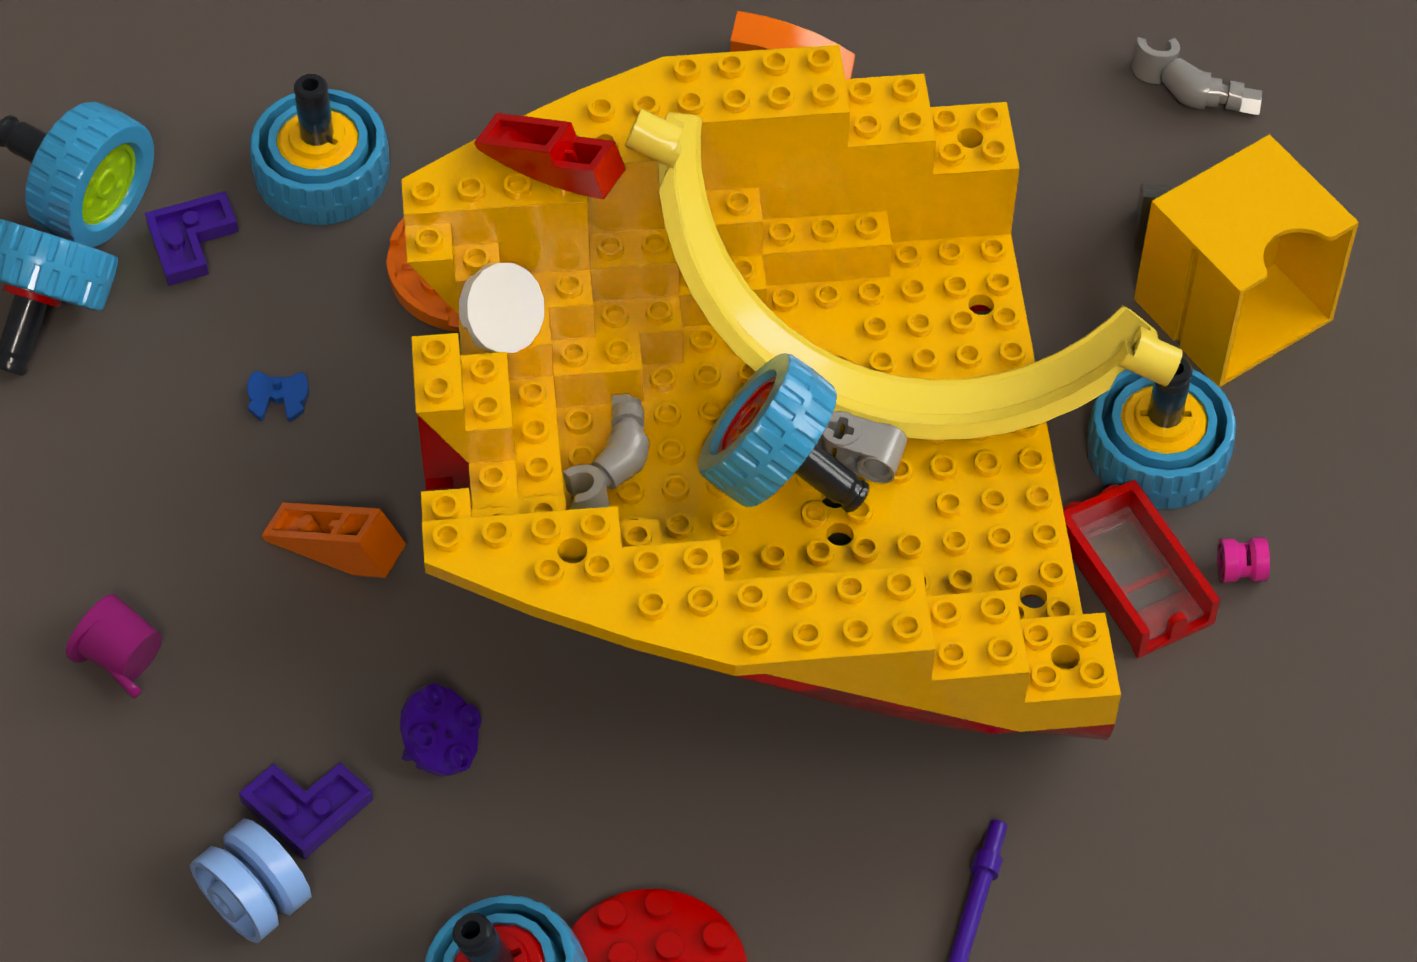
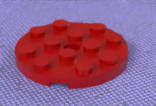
(657, 928)

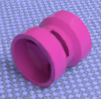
(1243, 560)

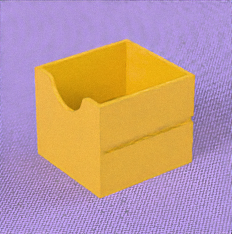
(1244, 260)

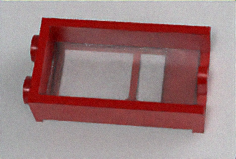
(1139, 568)

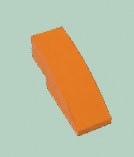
(764, 33)

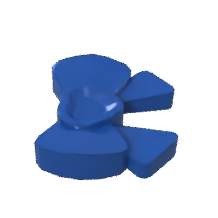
(290, 390)

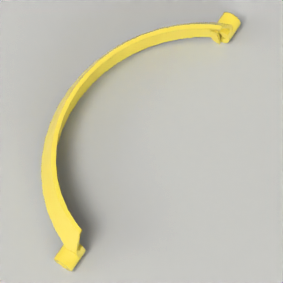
(913, 405)

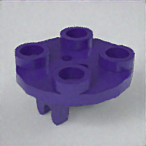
(424, 725)

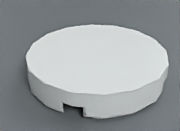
(502, 307)

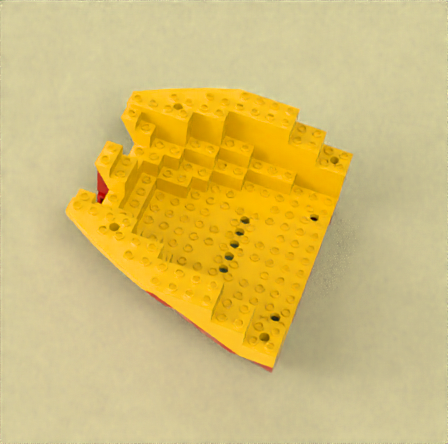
(869, 238)

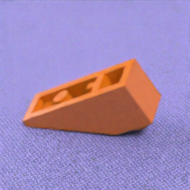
(341, 537)

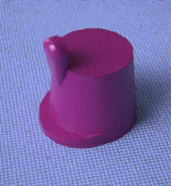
(116, 641)

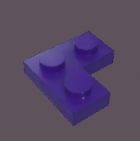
(182, 228)
(307, 817)

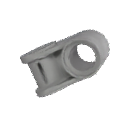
(865, 447)

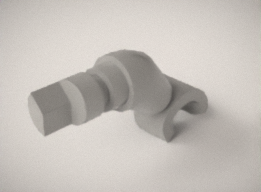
(1188, 83)
(618, 461)

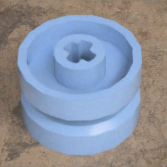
(250, 880)

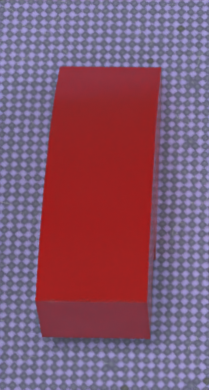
(552, 153)

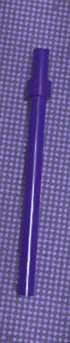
(984, 868)

